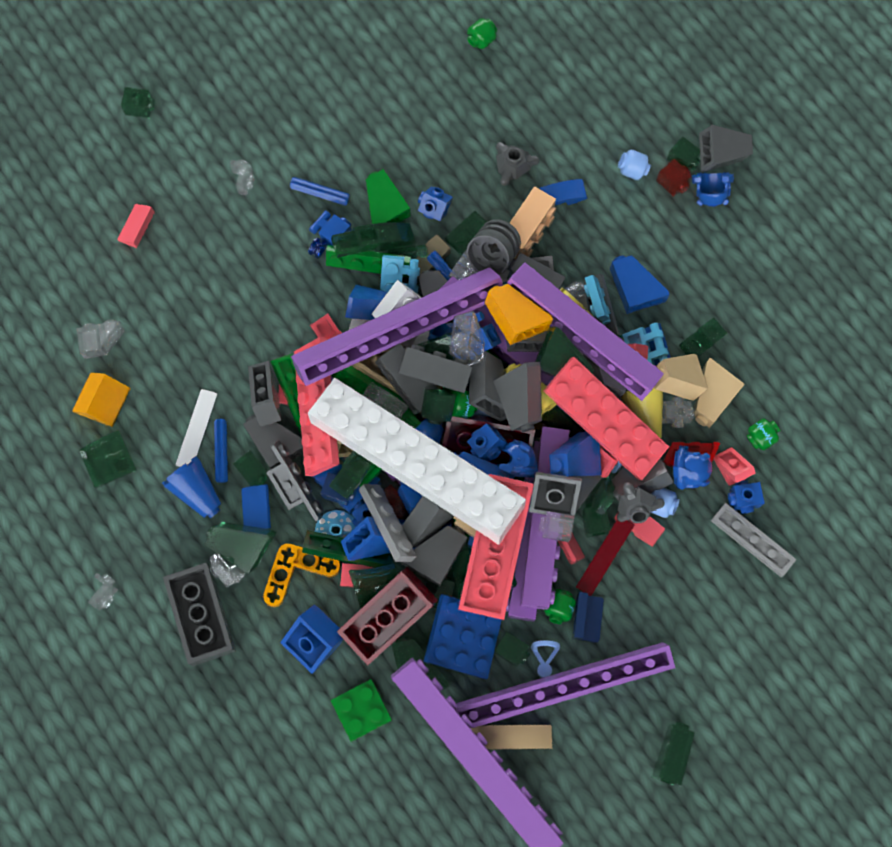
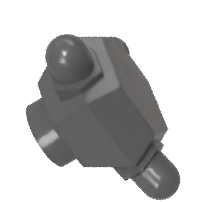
(513, 162)
(637, 504)

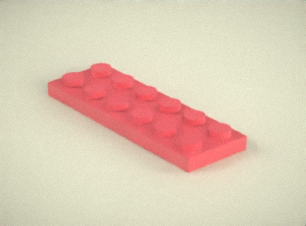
(606, 418)
(319, 448)
(494, 564)

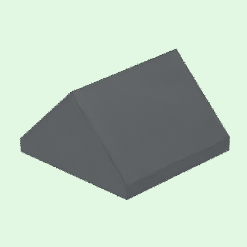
(554, 494)

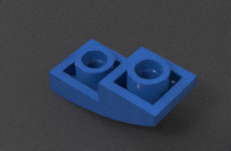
(566, 191)

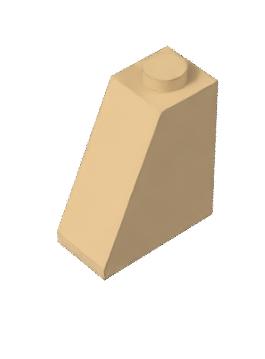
(682, 377)
(721, 390)

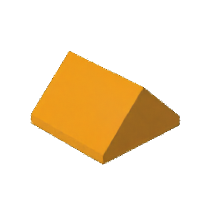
(101, 399)

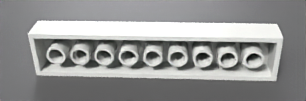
(417, 460)

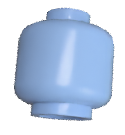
(634, 164)
(670, 500)

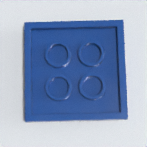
(462, 639)

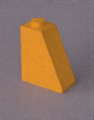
(516, 314)

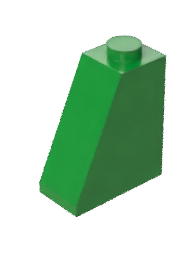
(385, 200)

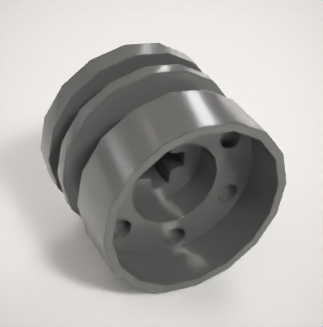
(494, 246)

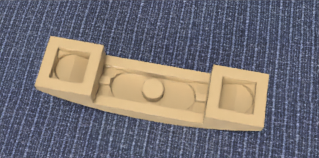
(516, 736)

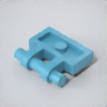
(393, 270)
(598, 308)
(640, 337)

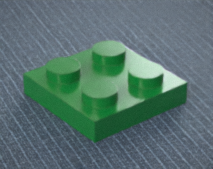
(361, 710)

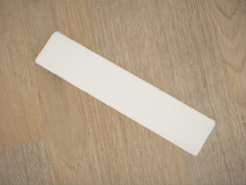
(196, 427)

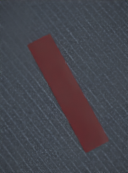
(604, 556)

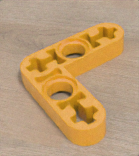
(295, 562)

